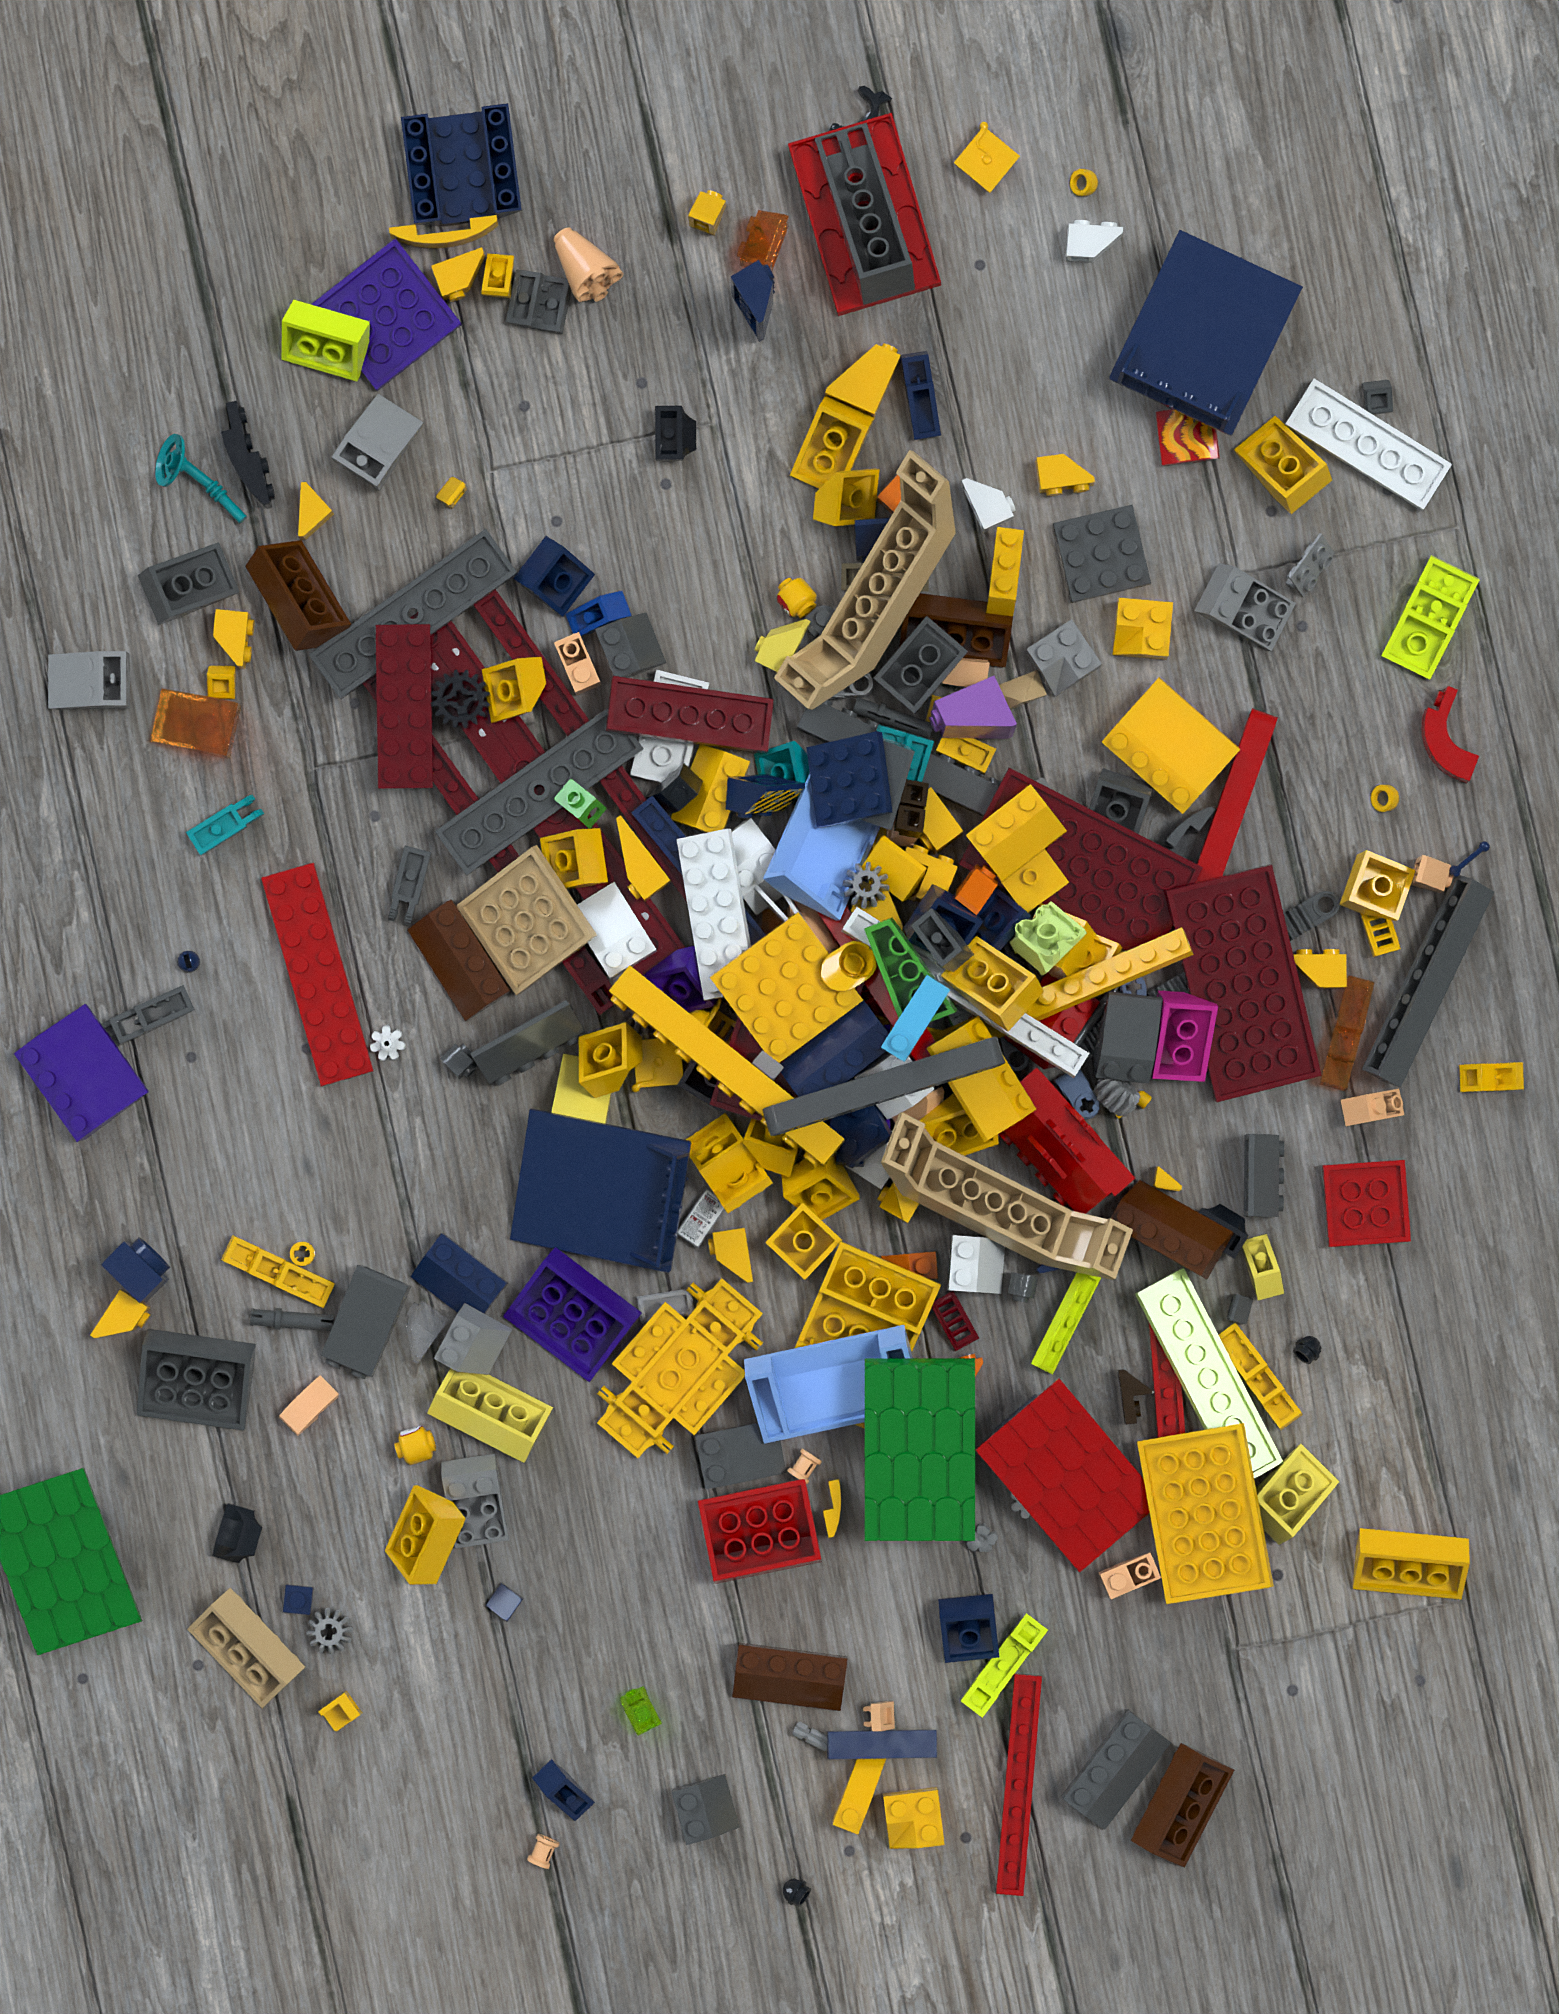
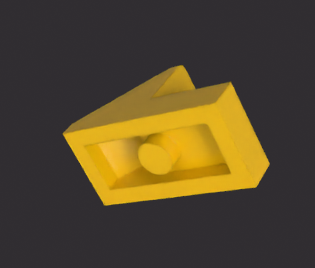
(498, 276)

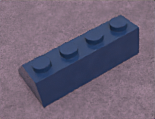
(753, 294)
(836, 1052)

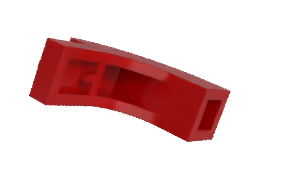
(1437, 743)

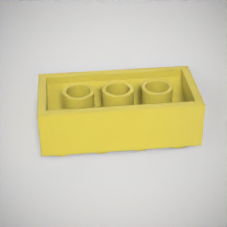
(490, 1412)

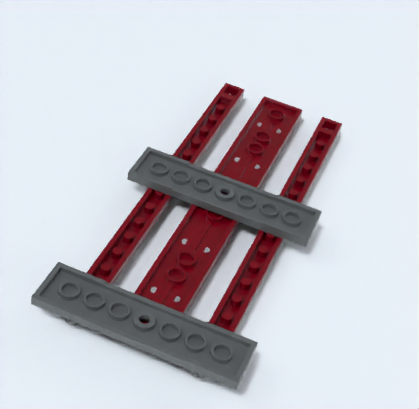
(526, 772)

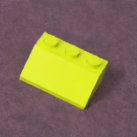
(324, 340)

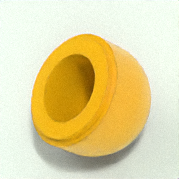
(1091, 186)
(1393, 798)

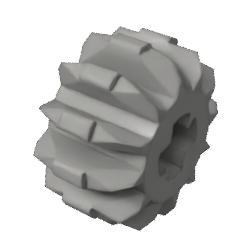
(875, 888)
(1117, 1095)
(336, 1637)

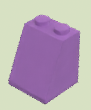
(974, 713)

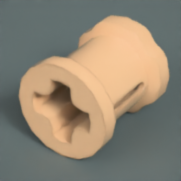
(804, 1465)
(543, 1851)

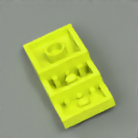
(1430, 617)

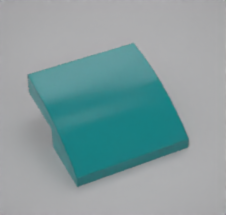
(920, 745)

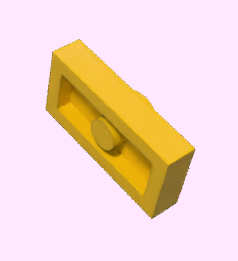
(967, 752)

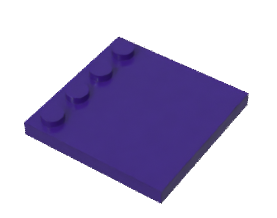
(402, 311)

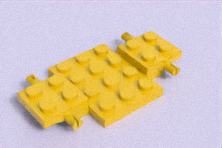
(679, 1368)

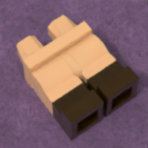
(910, 814)

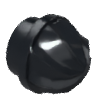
(1307, 1349)
(796, 1891)

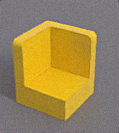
(340, 1711)

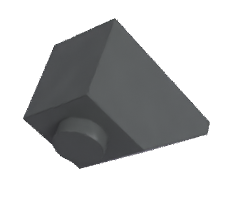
(942, 940)

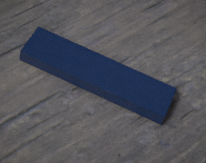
(881, 1744)

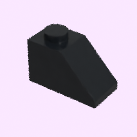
(677, 789)

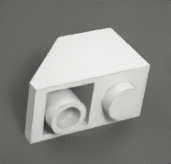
(1089, 241)

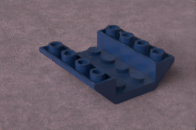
(461, 166)

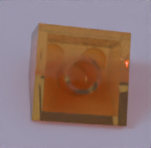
(765, 239)

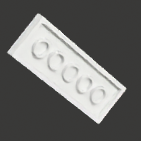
(1368, 444)
(713, 903)

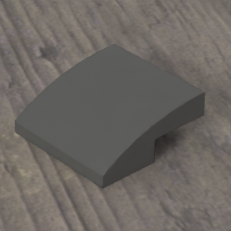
(539, 301)

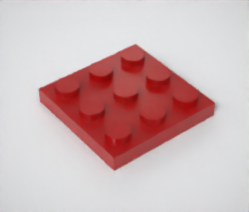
(1366, 1203)

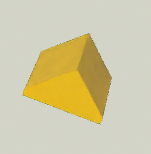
(903, 871)

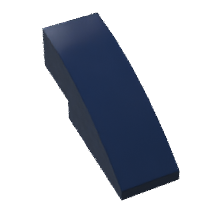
(920, 395)

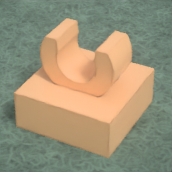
(881, 1716)

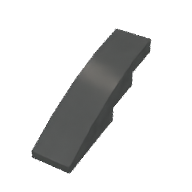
(148, 1016)

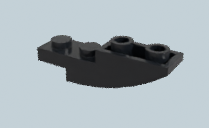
(249, 466)

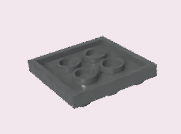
(1102, 553)

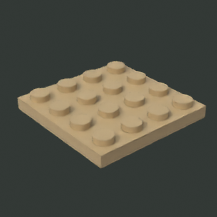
(526, 920)

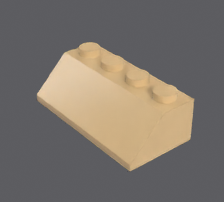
(246, 1647)

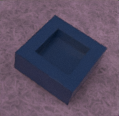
(298, 1599)

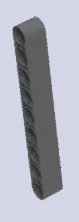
(883, 1086)

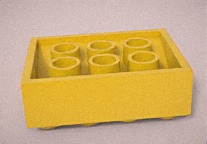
(1170, 745)

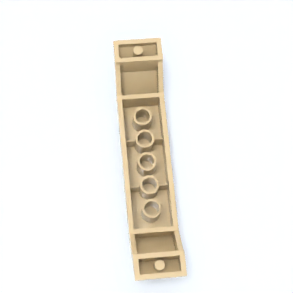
(880, 591)
(1000, 1206)

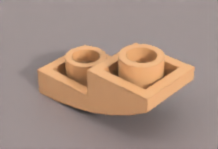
(968, 672)
(308, 1405)

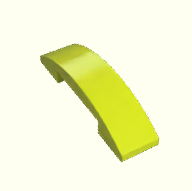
(1000, 1670)

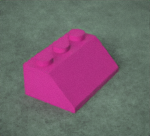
(1184, 1037)

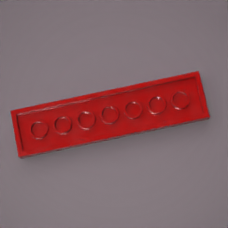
(317, 974)

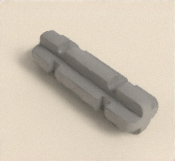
(811, 1735)

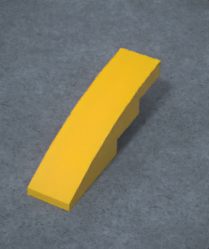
(278, 1271)
(1259, 1377)

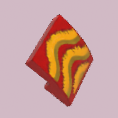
(1185, 440)

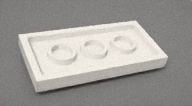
(661, 755)

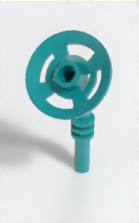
(178, 462)

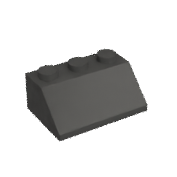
(898, 764)
(1262, 1175)

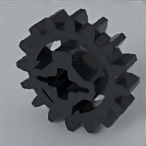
(458, 687)

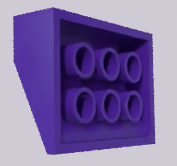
(81, 1073)
(572, 1314)

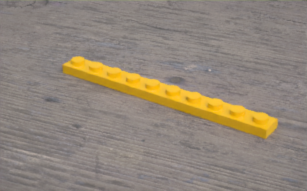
(1102, 977)

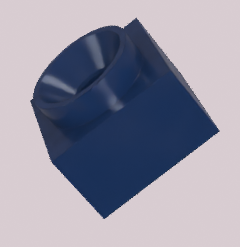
(137, 1269)

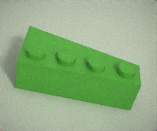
(901, 966)

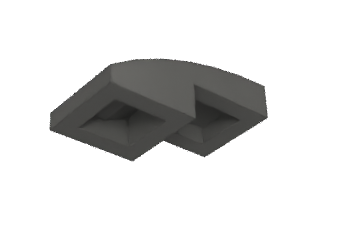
(1194, 822)

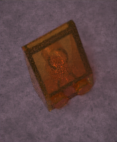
(196, 723)

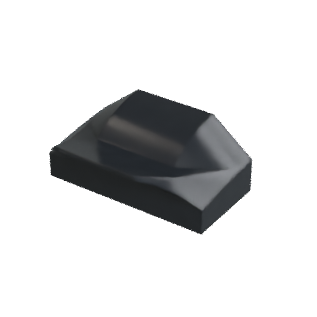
(673, 433)
(1231, 1221)
(237, 1534)

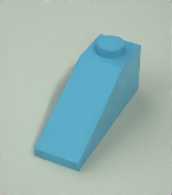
(915, 1018)

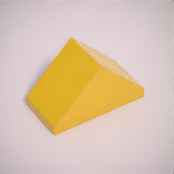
(312, 512)

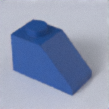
(598, 613)

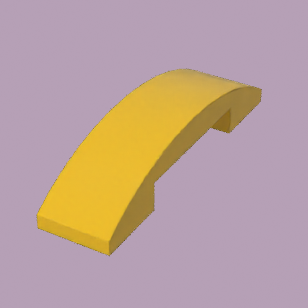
(479, 227)

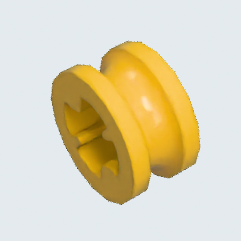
(307, 1260)

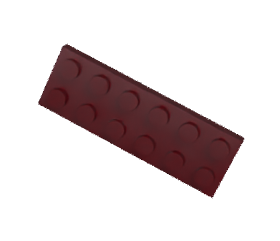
(404, 706)
(689, 714)

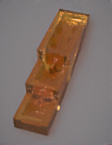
(1346, 1033)

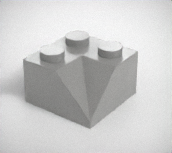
(1063, 658)

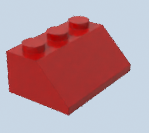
(1066, 1023)

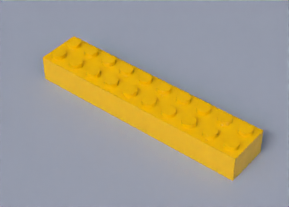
(716, 1060)

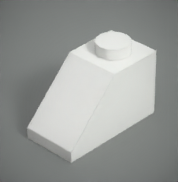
(988, 504)

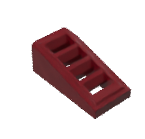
(951, 1296)

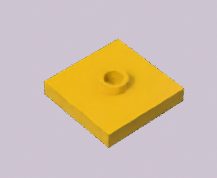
(1035, 881)

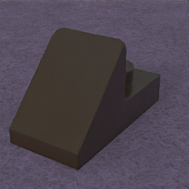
(1129, 1388)

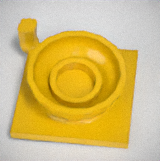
(986, 158)
(658, 1066)

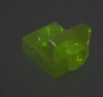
(640, 1710)

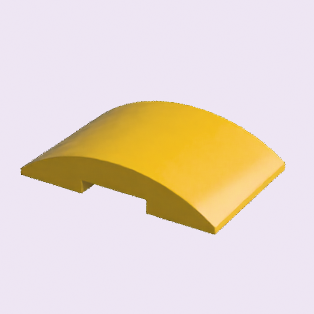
(867, 1296)

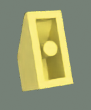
(780, 644)
(1262, 1267)

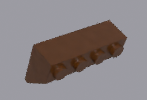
(297, 594)
(966, 621)
(458, 960)
(1172, 1228)
(789, 1676)
(1182, 1805)

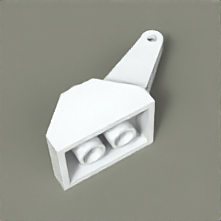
(753, 857)

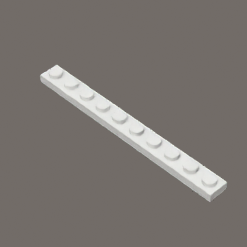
(1026, 1031)

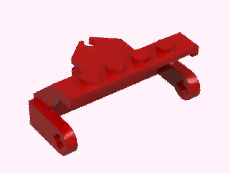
(1065, 1149)

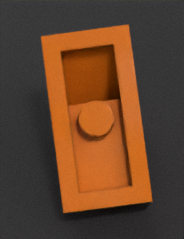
(920, 1263)

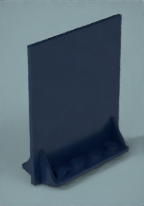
(1205, 332)
(600, 1190)

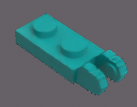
(222, 826)

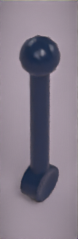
(1456, 870)

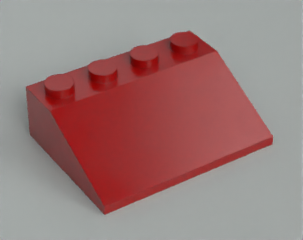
(759, 1531)

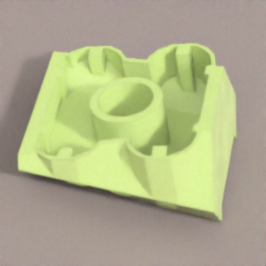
(1046, 937)

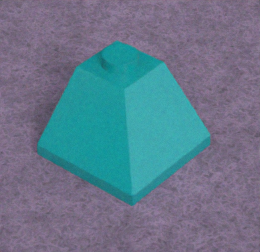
(784, 761)

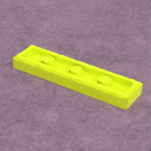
(1065, 1322)

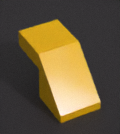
(1491, 1077)

